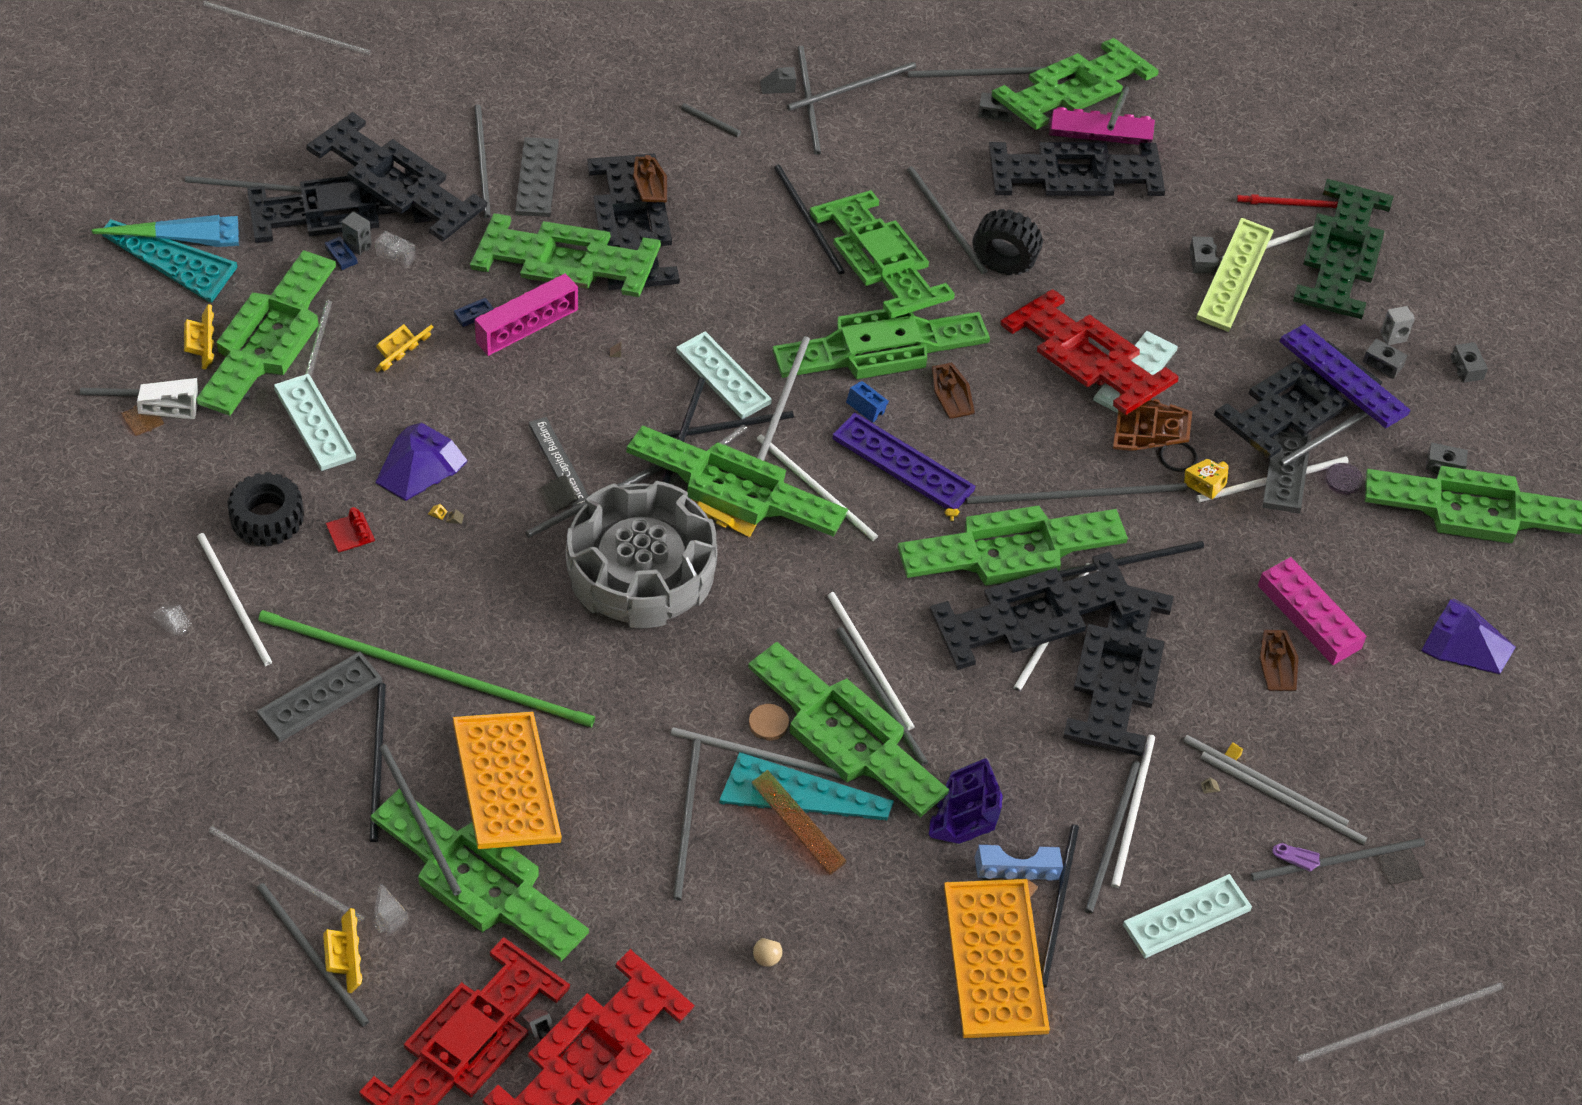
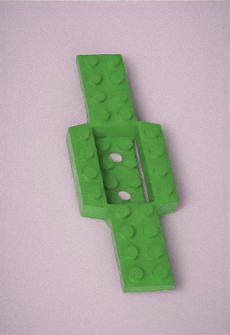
(287, 307)
(841, 346)
(731, 496)
(1473, 518)
(1053, 541)
(836, 745)
(520, 907)

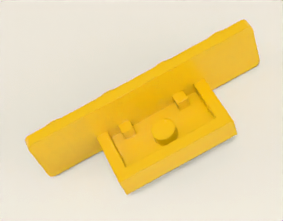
(199, 337)
(397, 343)
(724, 520)
(342, 951)

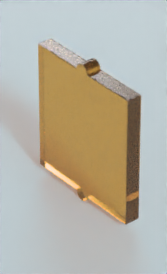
(141, 422)

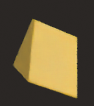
(437, 511)
(1234, 751)

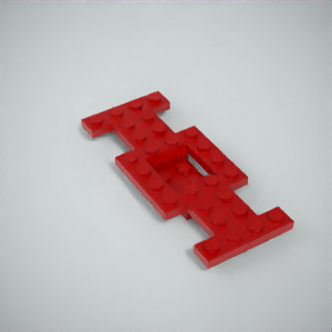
(1070, 349)
(463, 1027)
(608, 1047)

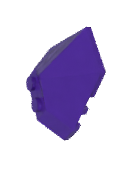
(418, 461)
(1468, 640)
(969, 806)

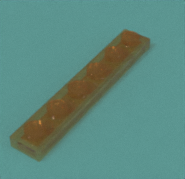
(799, 822)

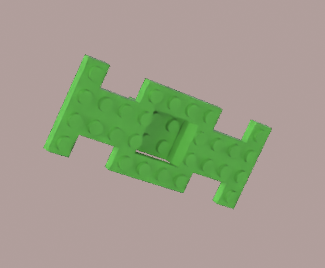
(1093, 83)
(893, 253)
(546, 261)

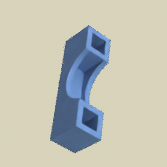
(995, 863)

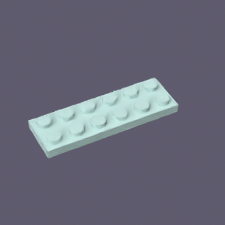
(1153, 357)
(723, 375)
(315, 422)
(1187, 916)

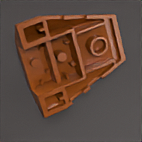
(1152, 426)

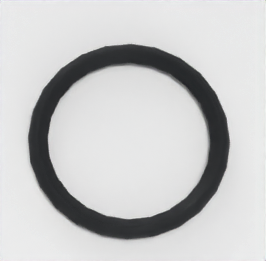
(1173, 468)

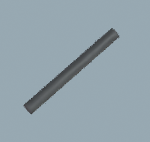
(710, 119)

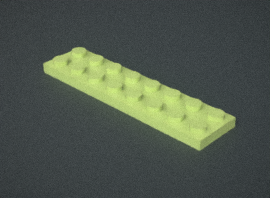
(1234, 274)

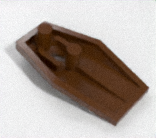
(650, 179)
(952, 390)
(1279, 661)

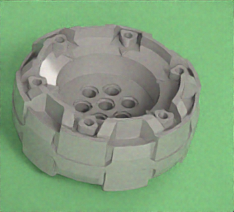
(641, 553)

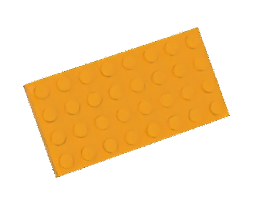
(506, 780)
(996, 958)

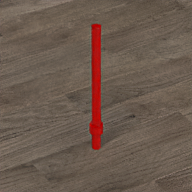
(1254, 199)

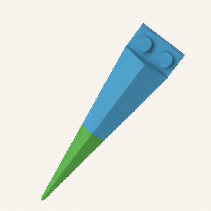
(204, 230)

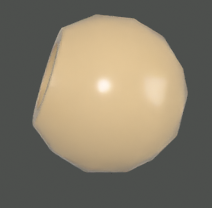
(767, 952)

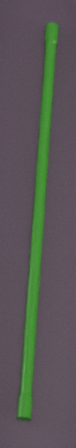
(576, 716)

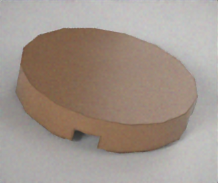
(768, 722)

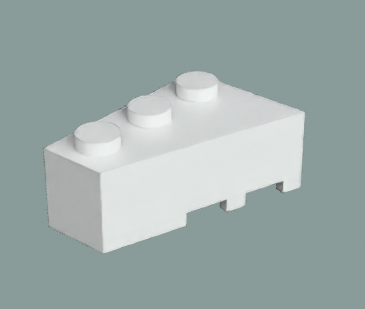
(169, 399)

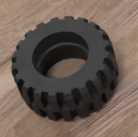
(1013, 228)
(271, 527)

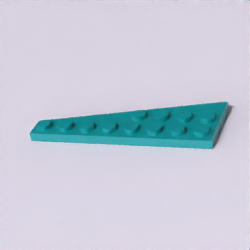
(192, 268)
(807, 790)

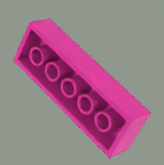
(1094, 126)
(526, 314)
(1312, 611)

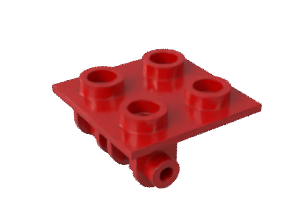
(350, 531)

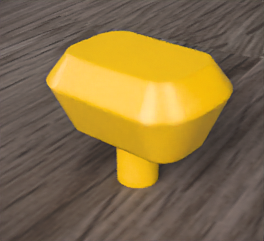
(952, 513)

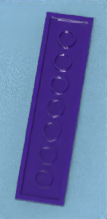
(1345, 376)
(903, 462)

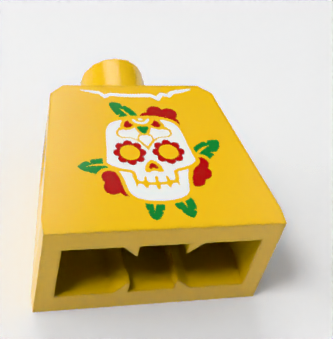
(1207, 477)

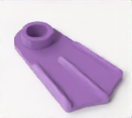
(1297, 856)

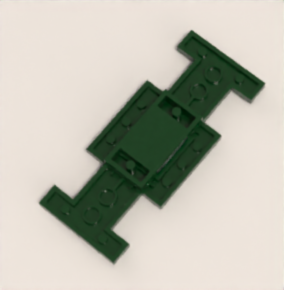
(1337, 248)

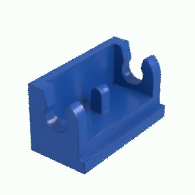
(866, 401)

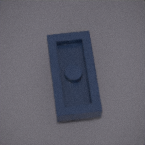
(341, 253)
(467, 314)

